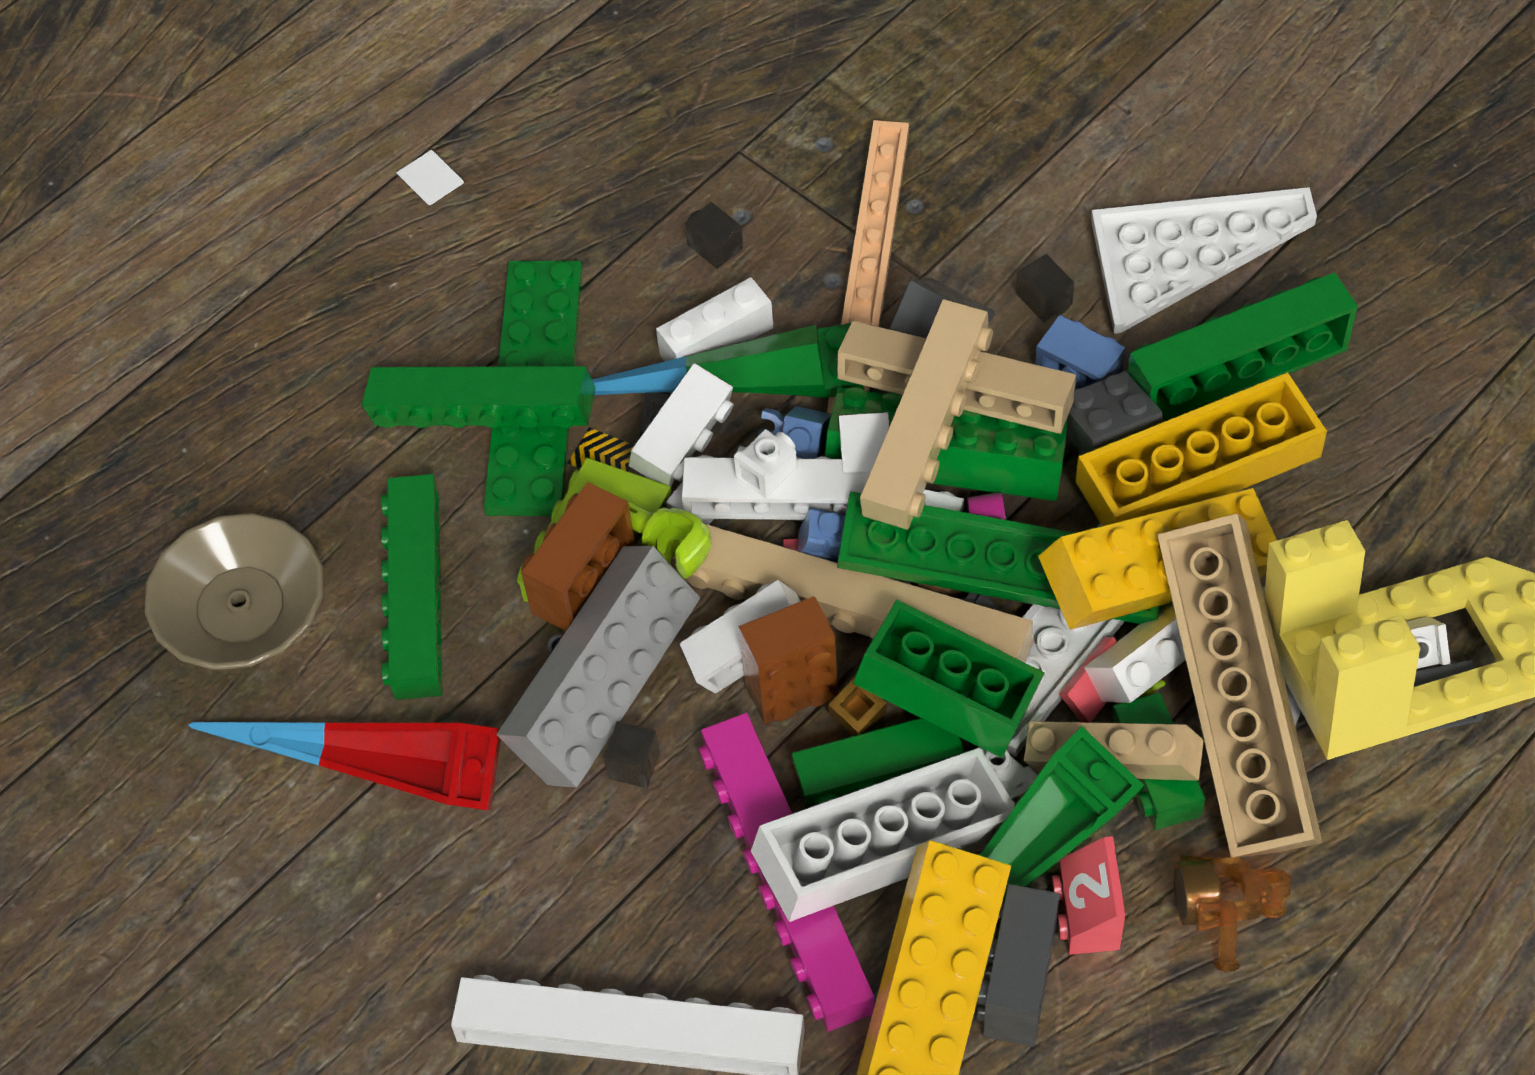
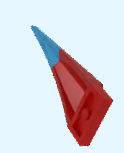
(425, 759)

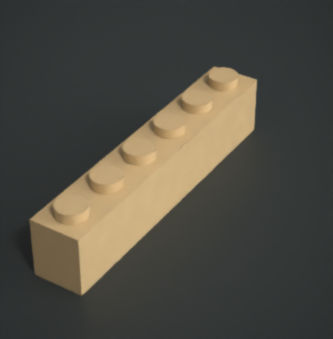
(1002, 388)
(926, 414)

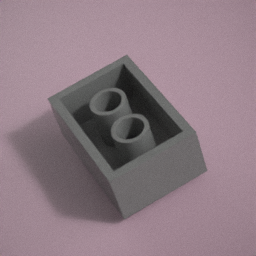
(1018, 965)

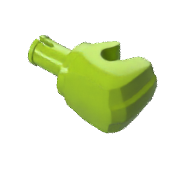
(673, 534)

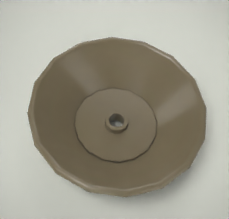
(228, 563)

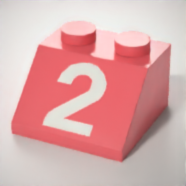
(1090, 899)

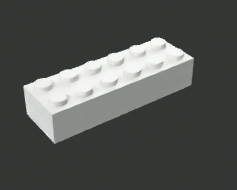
(873, 833)

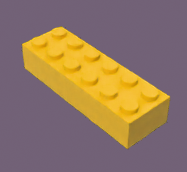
(1203, 453)
(1122, 565)
(935, 963)

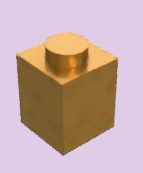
(857, 709)

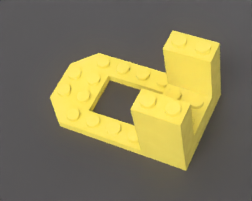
(1358, 660)

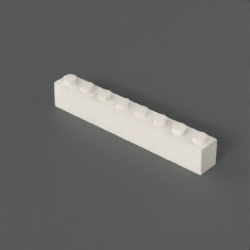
(628, 1027)

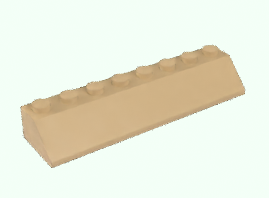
(1239, 688)

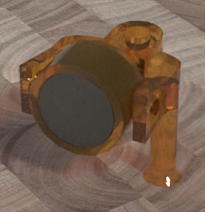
(1201, 903)

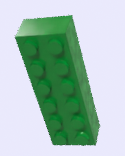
(1246, 346)
(982, 451)

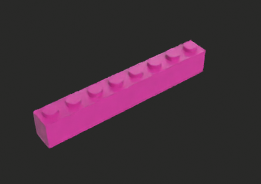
(817, 940)

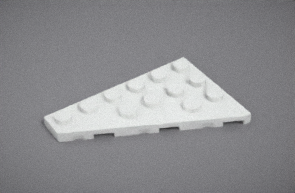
(1174, 248)

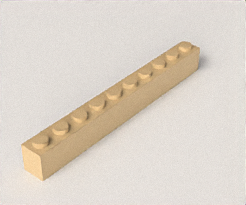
(847, 598)

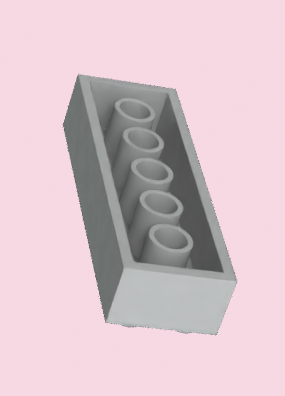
(599, 666)

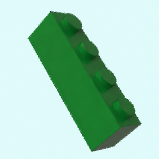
(869, 759)

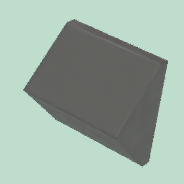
(922, 303)

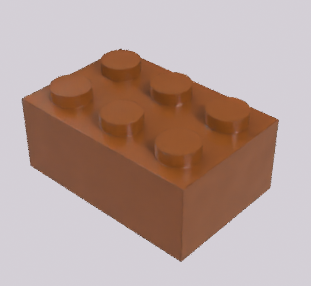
(576, 554)
(789, 660)

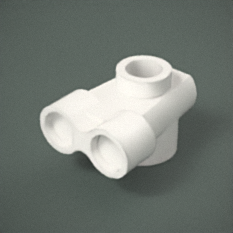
(1012, 774)

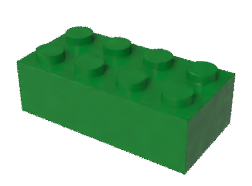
(948, 678)

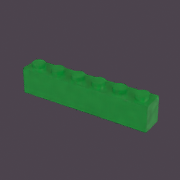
(479, 396)
(413, 588)

